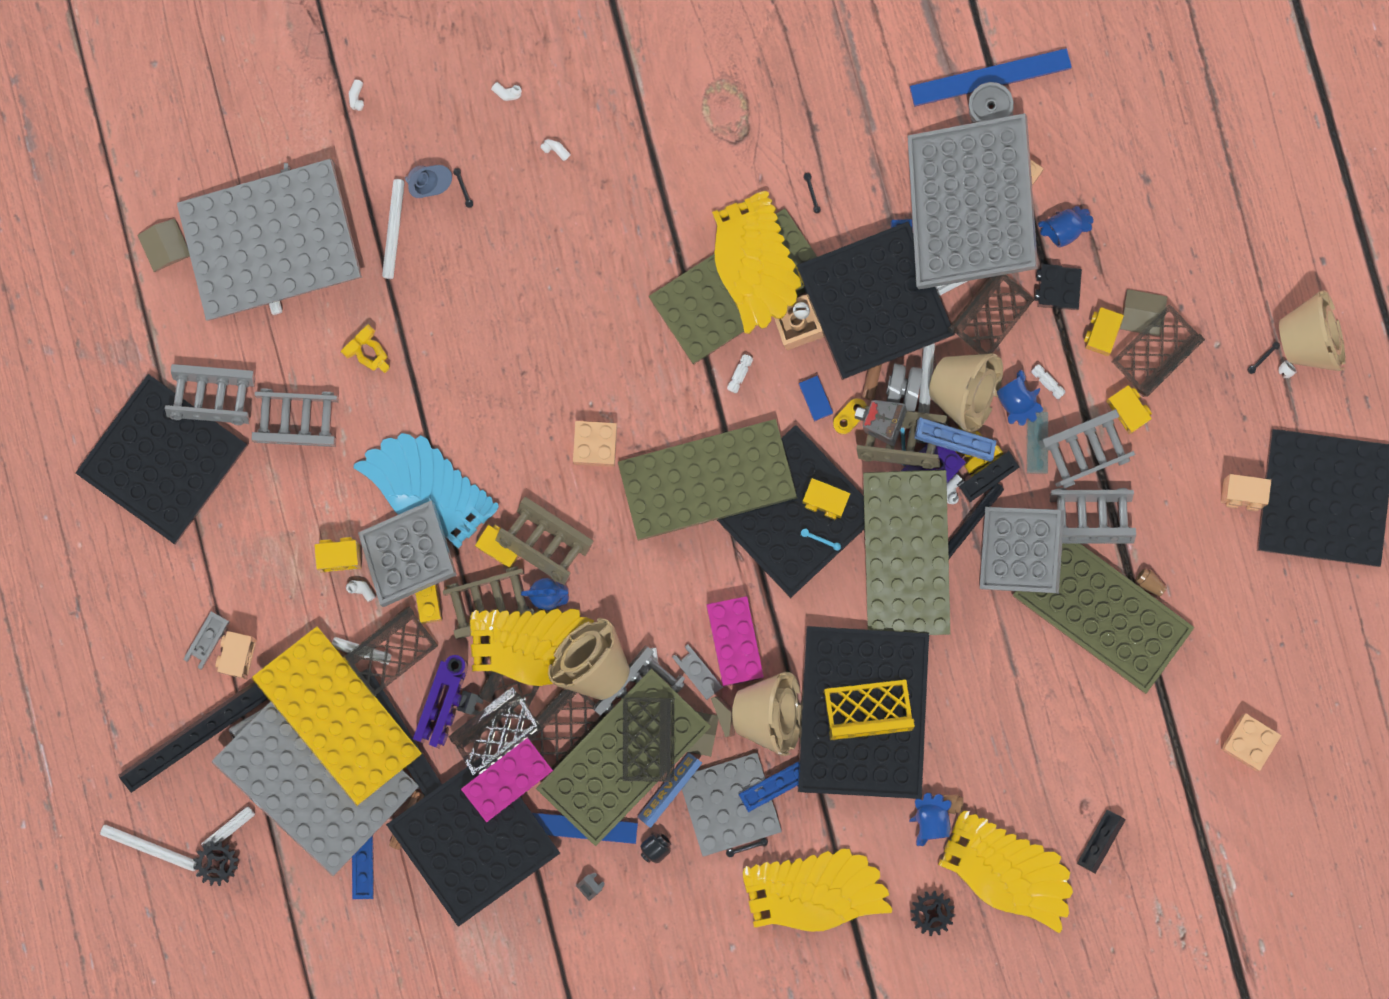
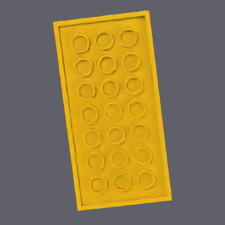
(336, 716)

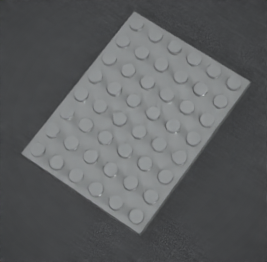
(972, 201)
(269, 240)
(301, 795)

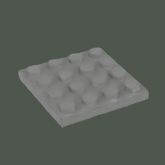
(1022, 549)
(407, 553)
(717, 810)

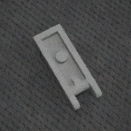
(207, 639)
(698, 673)

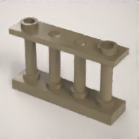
(909, 457)
(545, 522)
(454, 589)

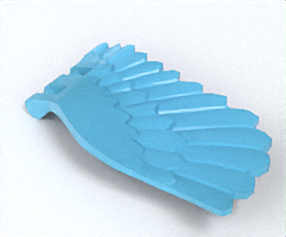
(415, 473)

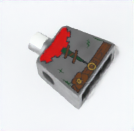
(882, 420)

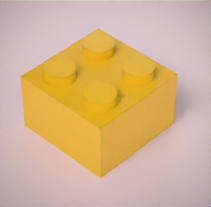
(338, 555)

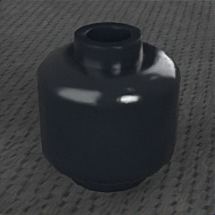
(655, 847)

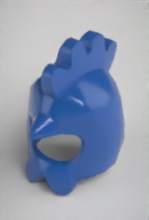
(1066, 225)
(1019, 401)
(547, 593)
(932, 818)

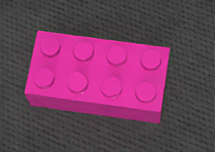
(735, 641)
(506, 780)

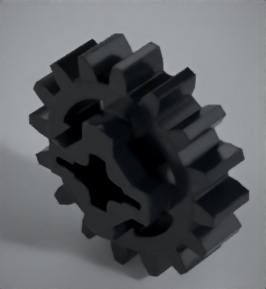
(207, 868)
(941, 918)

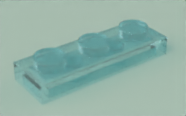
(1037, 458)

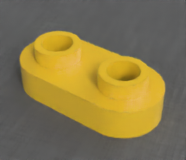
(848, 415)

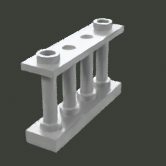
(203, 376)
(1089, 429)
(304, 436)
(1103, 533)
(643, 658)

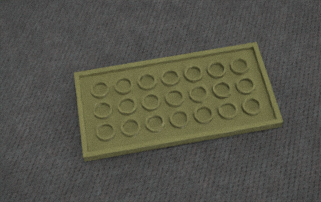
(701, 308)
(707, 479)
(907, 551)
(1110, 617)
(590, 779)

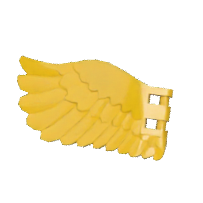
(755, 261)
(523, 643)
(1009, 871)
(815, 891)

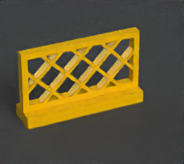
(873, 727)

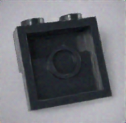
(1058, 287)

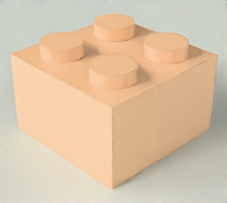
(797, 331)
(595, 443)
(1245, 492)
(236, 655)
(1251, 742)

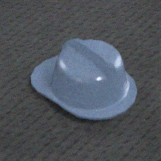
(428, 180)

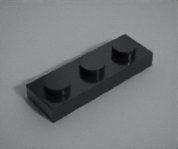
(988, 476)
(1101, 841)

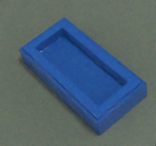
(815, 398)

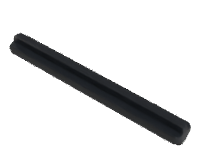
(974, 518)

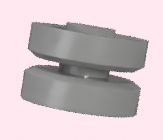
(987, 95)
(900, 387)

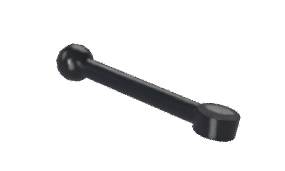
(807, 177)
(469, 203)
(1252, 369)
(763, 842)

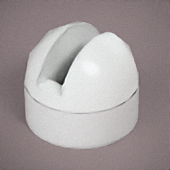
(801, 314)
(1287, 368)

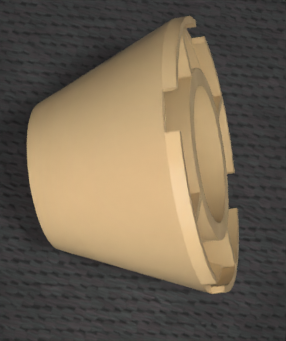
(1313, 334)
(966, 387)
(591, 661)
(769, 713)

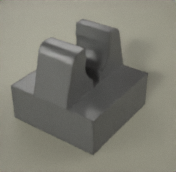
(468, 703)
(589, 887)

